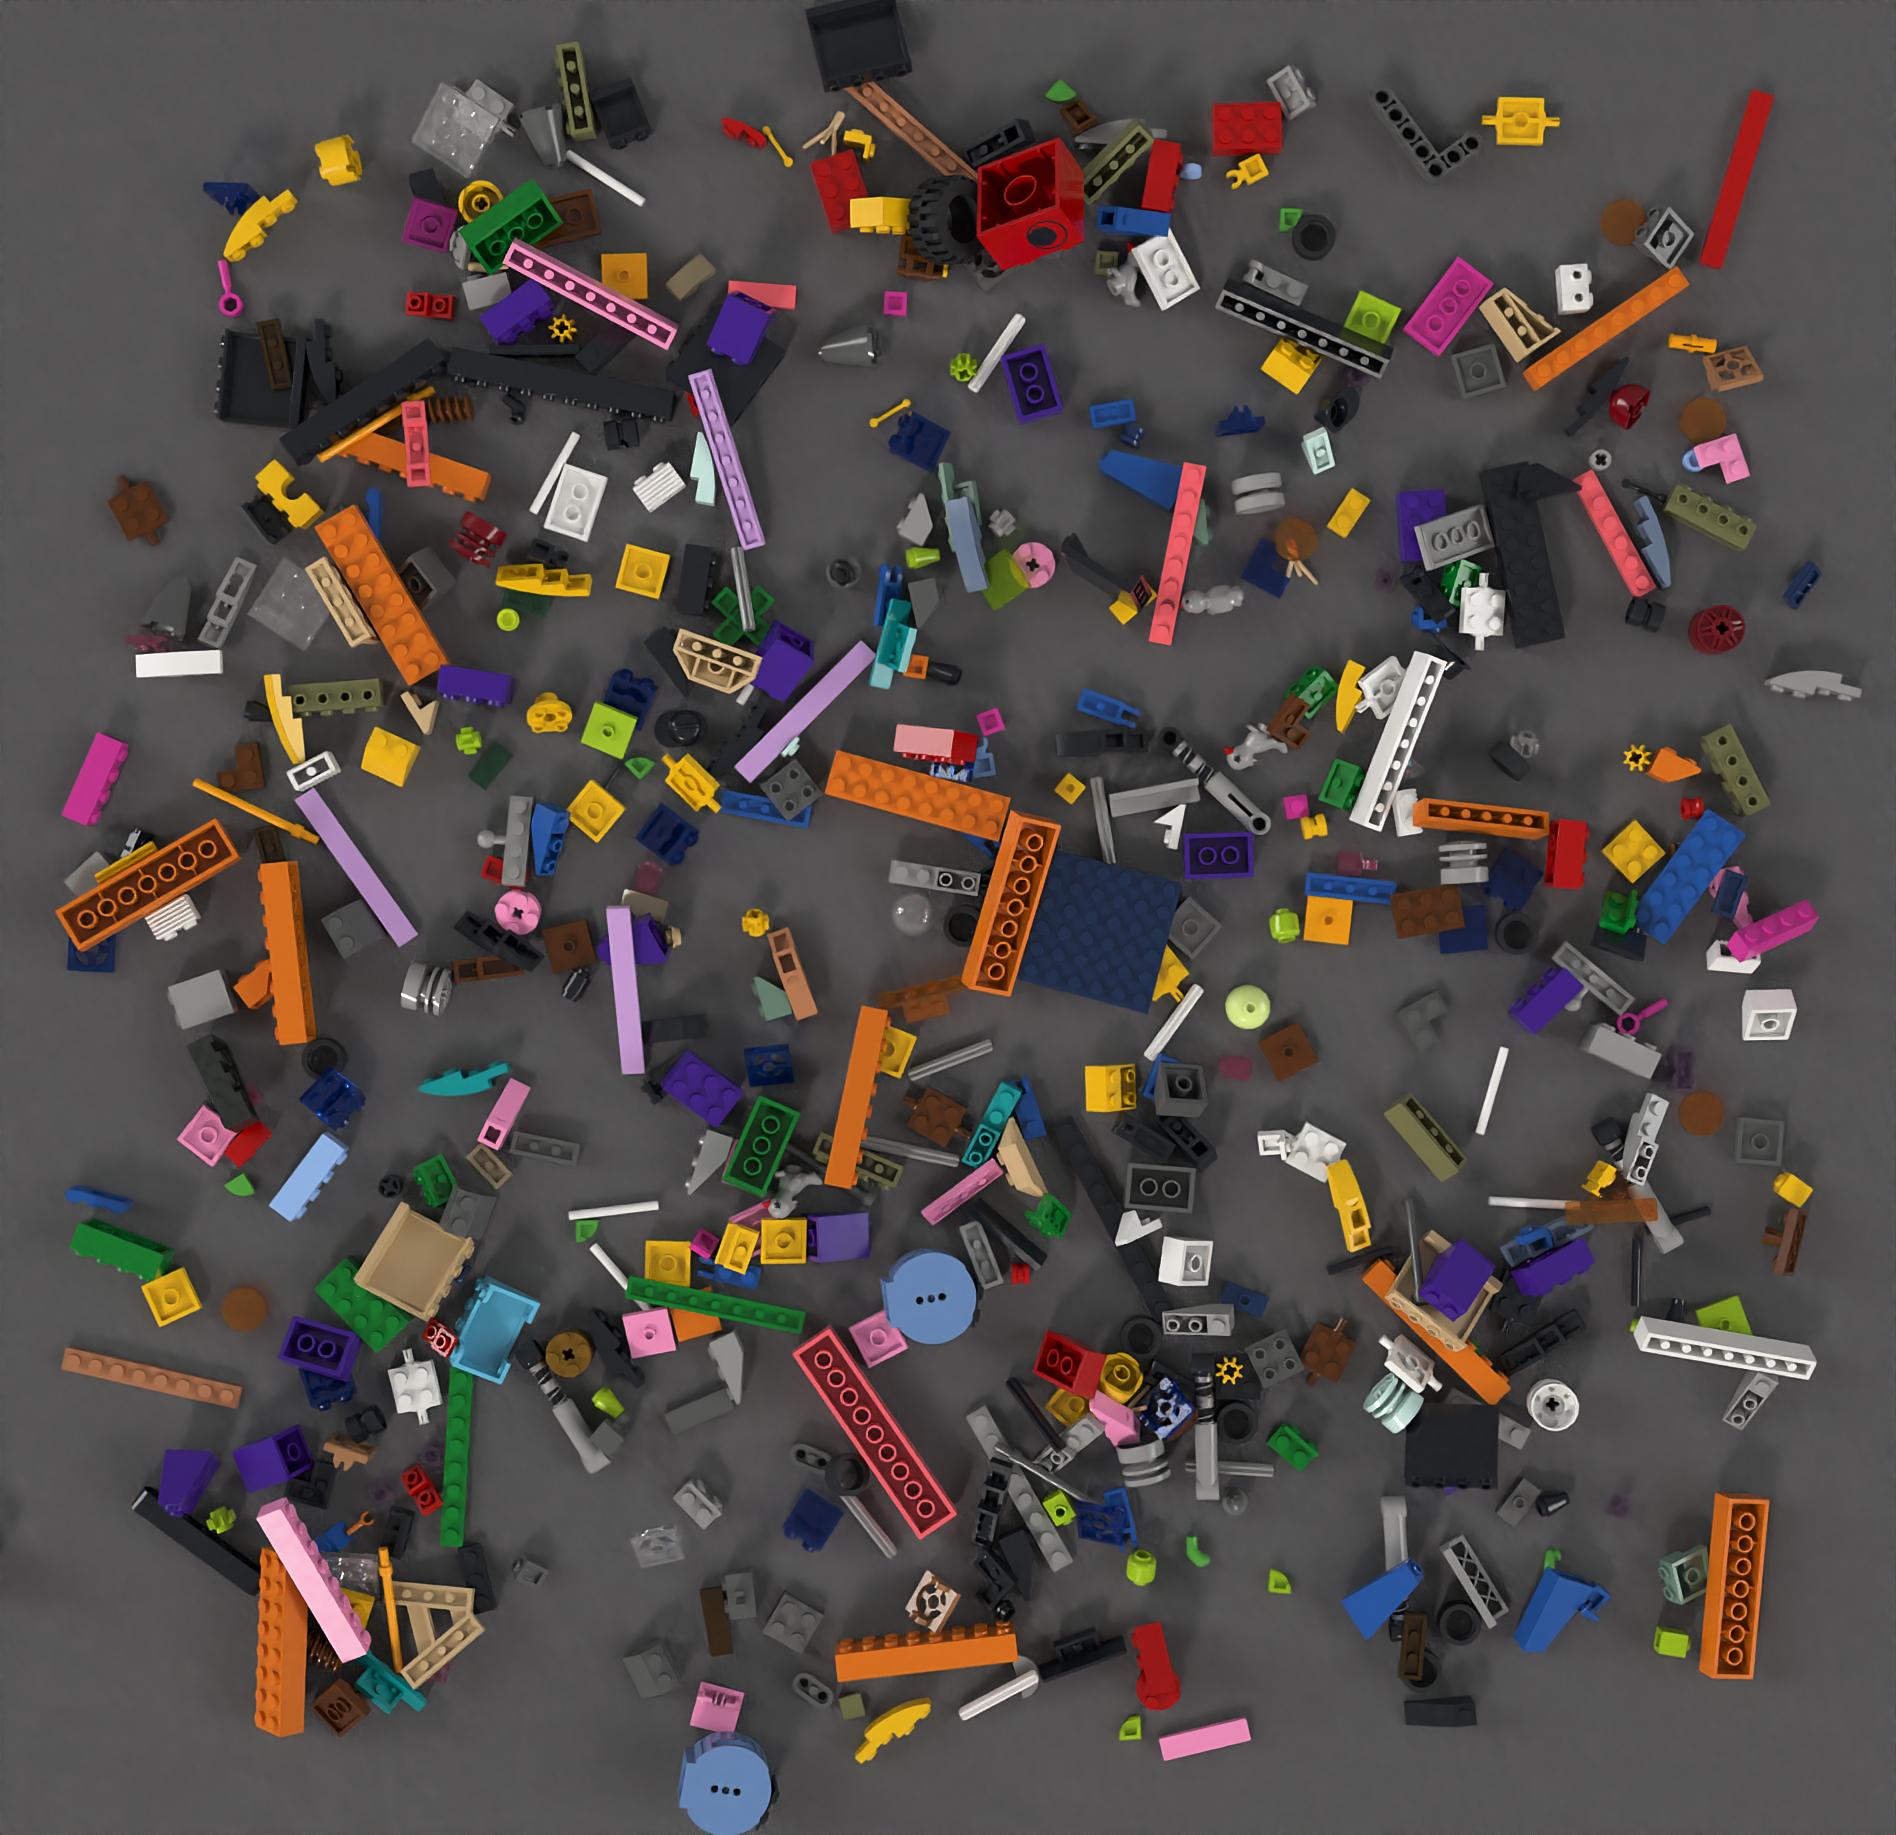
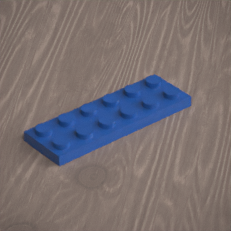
(1687, 876)

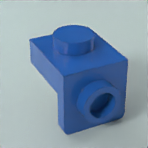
(1429, 624)
(1530, 1234)
(1594, 1601)

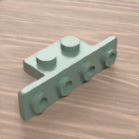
(952, 490)

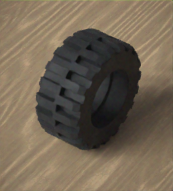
(930, 225)

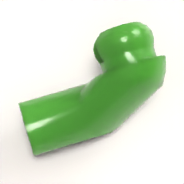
(1194, 1554)
(1550, 1557)

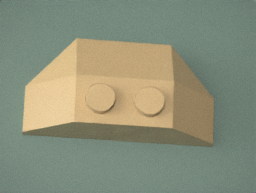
(715, 662)
(1019, 1162)

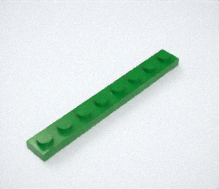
(715, 1304)
(456, 1457)

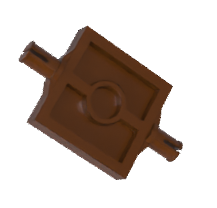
(138, 511)
(936, 1116)
(1326, 1352)

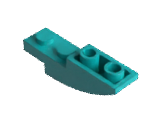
(458, 1084)
(991, 1124)

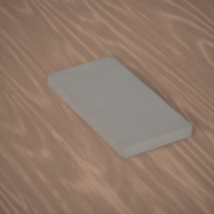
(1454, 536)

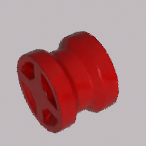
(1691, 808)
(1020, 1273)

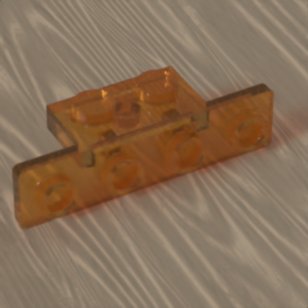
(923, 1000)
(1611, 1210)

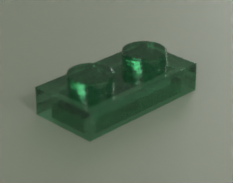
(526, 602)
(490, 765)

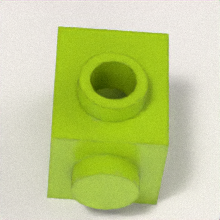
(1060, 1507)
(1671, 1641)

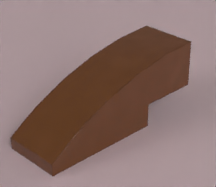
(482, 969)

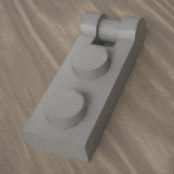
(1275, 284)

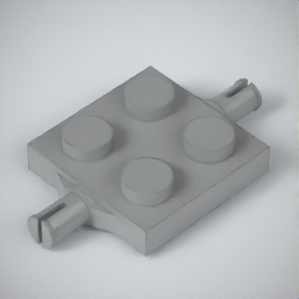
(494, 103)

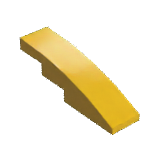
(536, 580)
(288, 729)

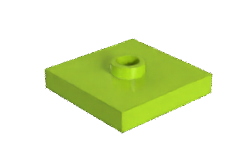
(1372, 317)
(609, 729)
(1724, 1316)

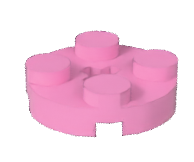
(1043, 557)
(521, 900)

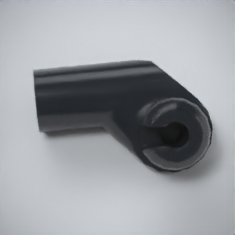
(517, 409)

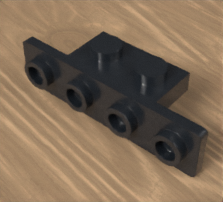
(1080, 1652)

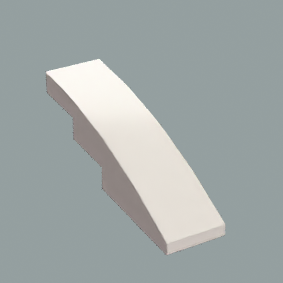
(179, 664)

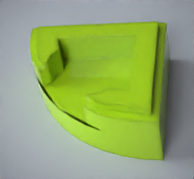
(1278, 1582)
(1131, 1729)

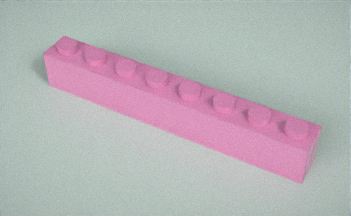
(590, 293)
(314, 1579)

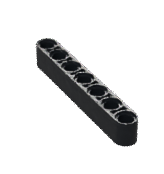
(200, 1542)

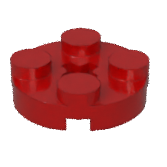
(1161, 1701)

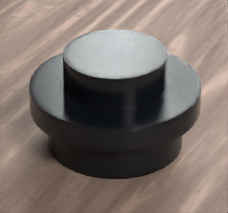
(1004, 1610)

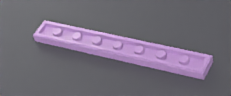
(727, 459)
(805, 712)
(356, 867)
(625, 989)

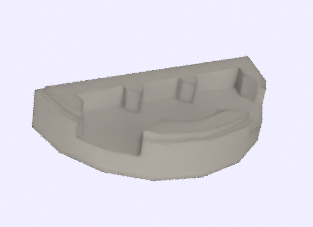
(460, 250)
(1023, 1666)

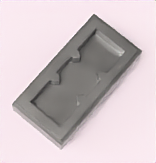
(1518, 1501)

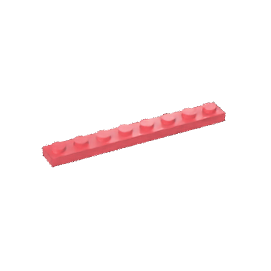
(1177, 553)

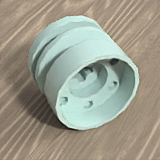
(1396, 1405)

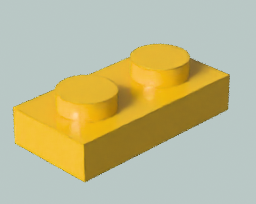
(1348, 513)

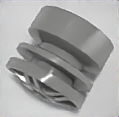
(1463, 863)
(431, 990)
(1144, 1466)

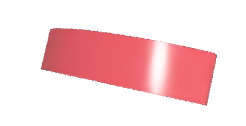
(416, 444)

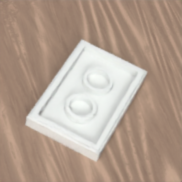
(1165, 269)
(575, 502)

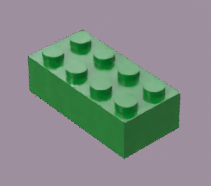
(520, 215)
(761, 1146)
(122, 1249)
(363, 1311)

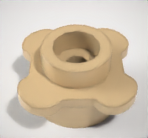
(673, 936)

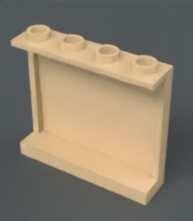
(414, 1263)
(1436, 1323)

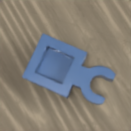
(984, 762)

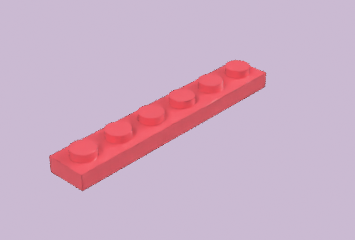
(1614, 534)

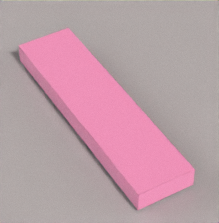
(962, 1192)
(1204, 1738)

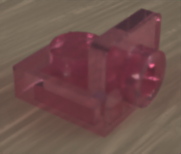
(648, 878)
(1235, 1067)

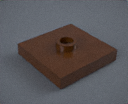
(569, 946)
(1287, 1051)

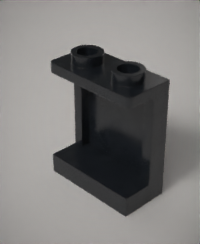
(621, 114)

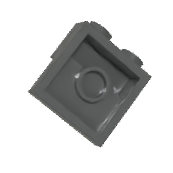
(1663, 236)

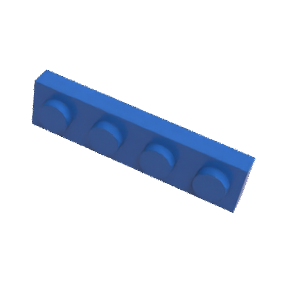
(760, 808)
(1349, 888)

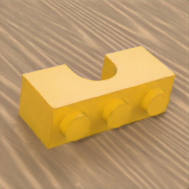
(275, 480)

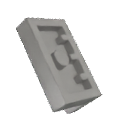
(1291, 91)
(698, 1502)

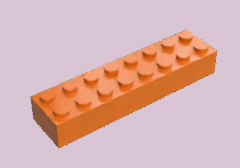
(382, 594)
(917, 796)
(148, 885)
(1010, 903)
(287, 952)
(1734, 1585)
(280, 1649)
(925, 1651)

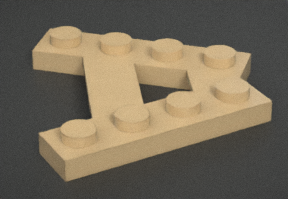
(433, 1651)

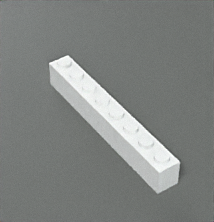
(1398, 740)
(1724, 1348)

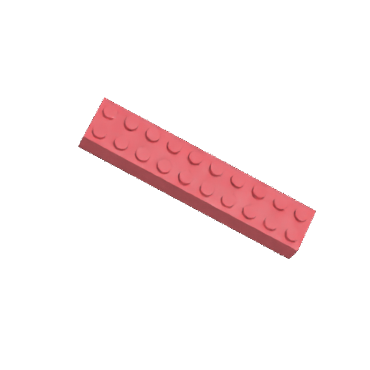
(875, 1432)

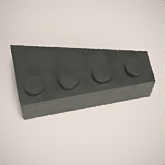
(223, 1082)

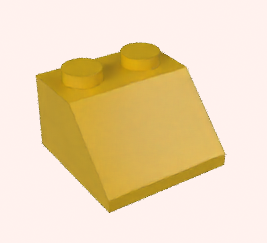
(389, 756)

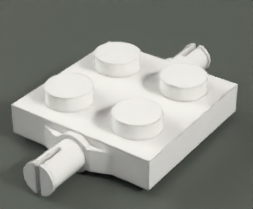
(1482, 611)
(1381, 687)
(1314, 1150)
(1410, 1363)
(415, 1386)

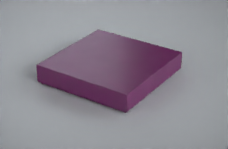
(429, 224)

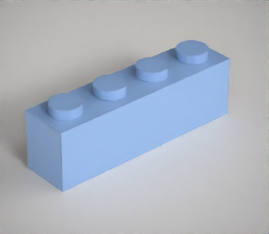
(309, 1176)

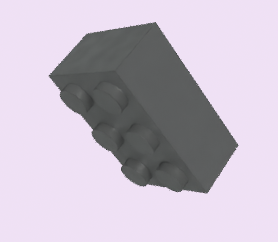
(1159, 1186)

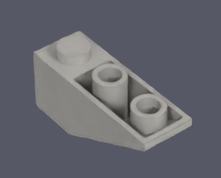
(714, 1151)
(1200, 1320)
(730, 1356)
(1749, 1397)

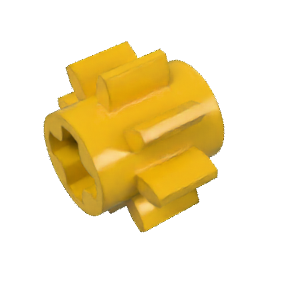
(567, 334)
(1632, 754)
(755, 922)
(1235, 1373)

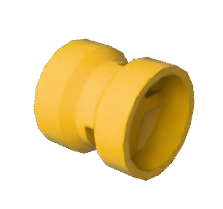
(1313, 826)

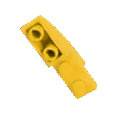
(249, 230)
(1350, 1203)
(898, 1720)

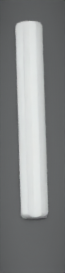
(996, 353)
(1173, 1022)
(998, 1695)

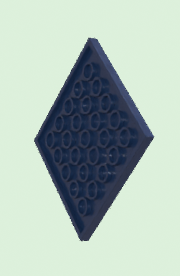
(1100, 931)

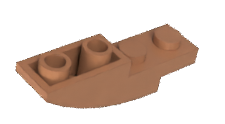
(792, 974)

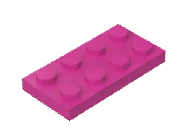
(1448, 306)

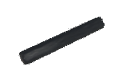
(1035, 1414)

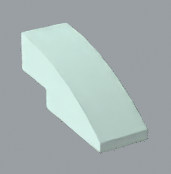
(704, 472)

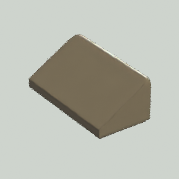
(642, 904)

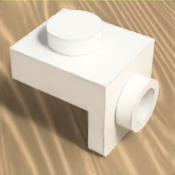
(1274, 1143)

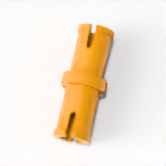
(1692, 343)

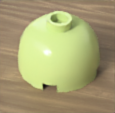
(1247, 1006)

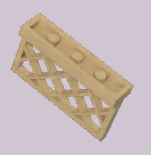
(341, 603)

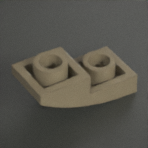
(689, 277)

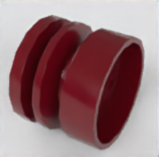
(477, 539)
(1707, 639)

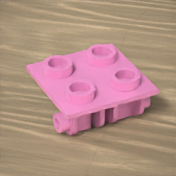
(716, 1708)

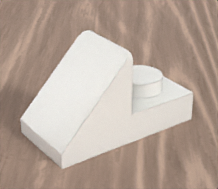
(1174, 819)
(1133, 1228)

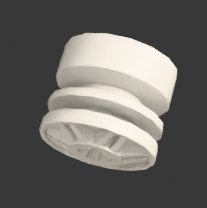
(1562, 1412)

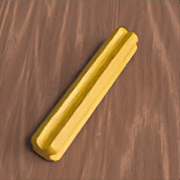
(126, 862)

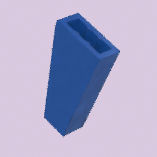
(1145, 477)
(1379, 1598)
(1550, 1609)

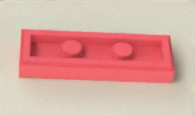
(774, 295)

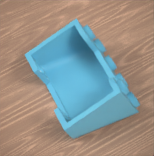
(491, 1328)

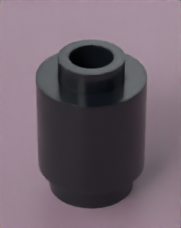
(576, 984)

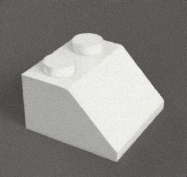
(1768, 1014)
(1185, 1261)

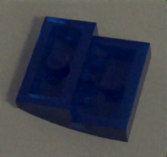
(1468, 938)

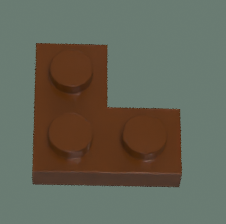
(1286, 721)
(249, 772)

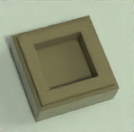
(1105, 260)
(852, 1705)

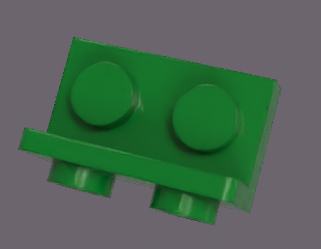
(1458, 576)
(1315, 688)
(1342, 785)
(1618, 911)
(435, 1179)
(1050, 1217)
(1292, 1446)

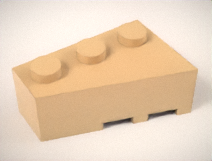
(1516, 324)

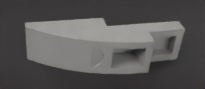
(1103, 134)
(1805, 682)
(934, 878)
(1640, 1138)
(1075, 1437)

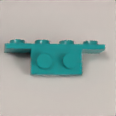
(894, 644)
(386, 1687)

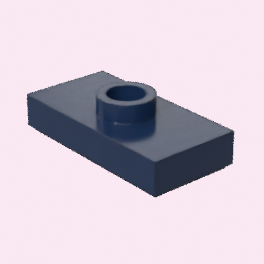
(1802, 585)
(1729, 894)
(1244, 1299)

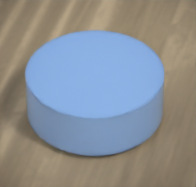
(1190, 171)
(1690, 462)

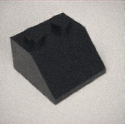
(1628, 946)

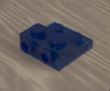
(918, 441)
(631, 695)
(668, 835)
(1511, 880)
(333, 1099)
(326, 1390)
(811, 1521)

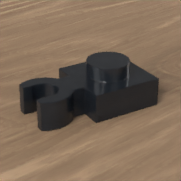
(544, 553)

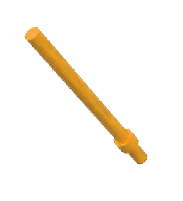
(373, 425)
(296, 830)
(386, 1571)

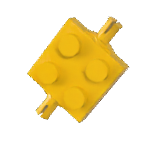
(1520, 121)
(692, 782)
(1169, 976)

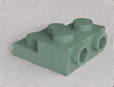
(1685, 1574)

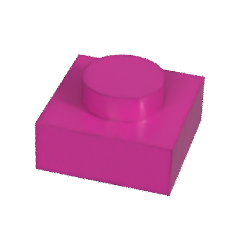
(895, 304)
(990, 722)
(1296, 806)
(704, 1243)

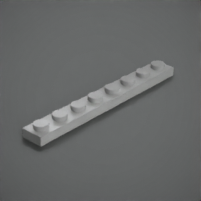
(1022, 1492)

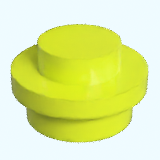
(508, 619)

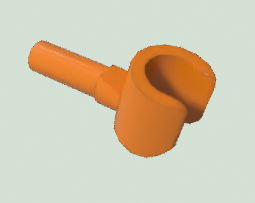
(360, 1523)

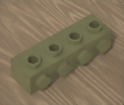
(576, 91)
(1115, 158)
(1708, 518)
(337, 696)
(1735, 771)
(1422, 1135)
(871, 1165)

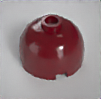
(1627, 404)

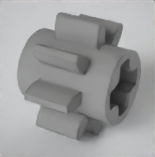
(1001, 523)
(1525, 743)

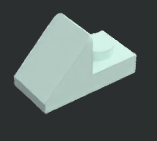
(1318, 450)

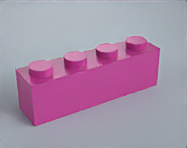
(95, 779)
(1772, 931)

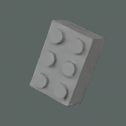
(1620, 1049)

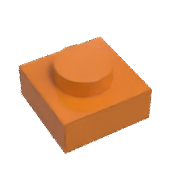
(917, 667)

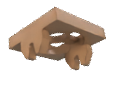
(1732, 356)
(348, 1451)
(913, 1606)

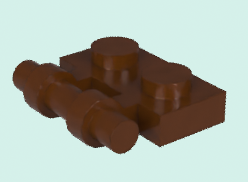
(910, 253)

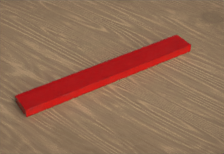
(1736, 179)

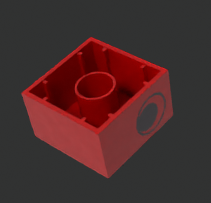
(1030, 204)

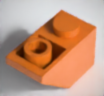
(1669, 767)
(255, 987)

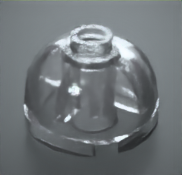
(913, 913)

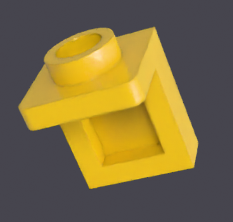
(857, 139)

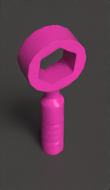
(226, 283)
(1644, 1014)

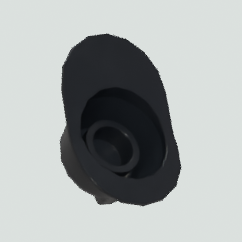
(1338, 409)
(1454, 665)
(680, 728)

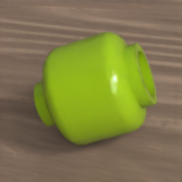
(1284, 925)
(1141, 1567)

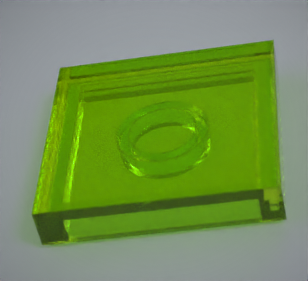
(1005, 579)

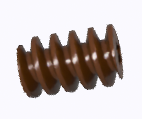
(449, 409)
(323, 1652)

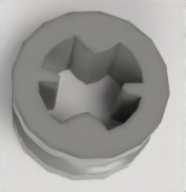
(1592, 459)

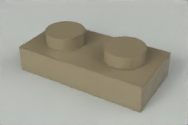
(489, 1165)

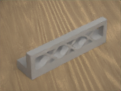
(1154, 797)
(1464, 1579)

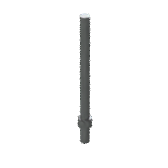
(1016, 1457)

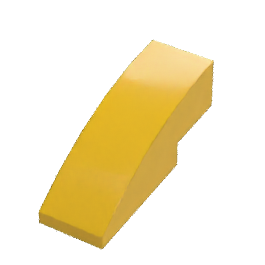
(1349, 694)

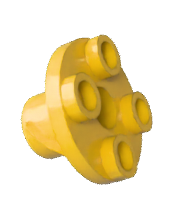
(549, 714)

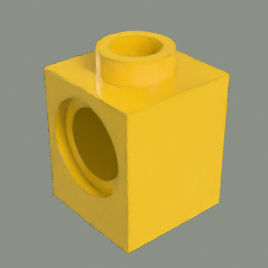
(1069, 789)
(1792, 1189)

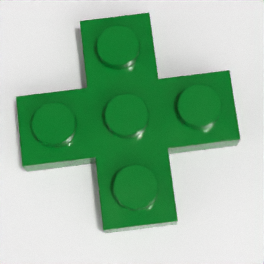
(732, 629)

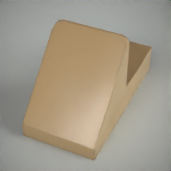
(424, 716)

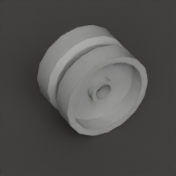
(1257, 493)

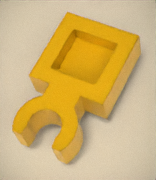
(1250, 171)

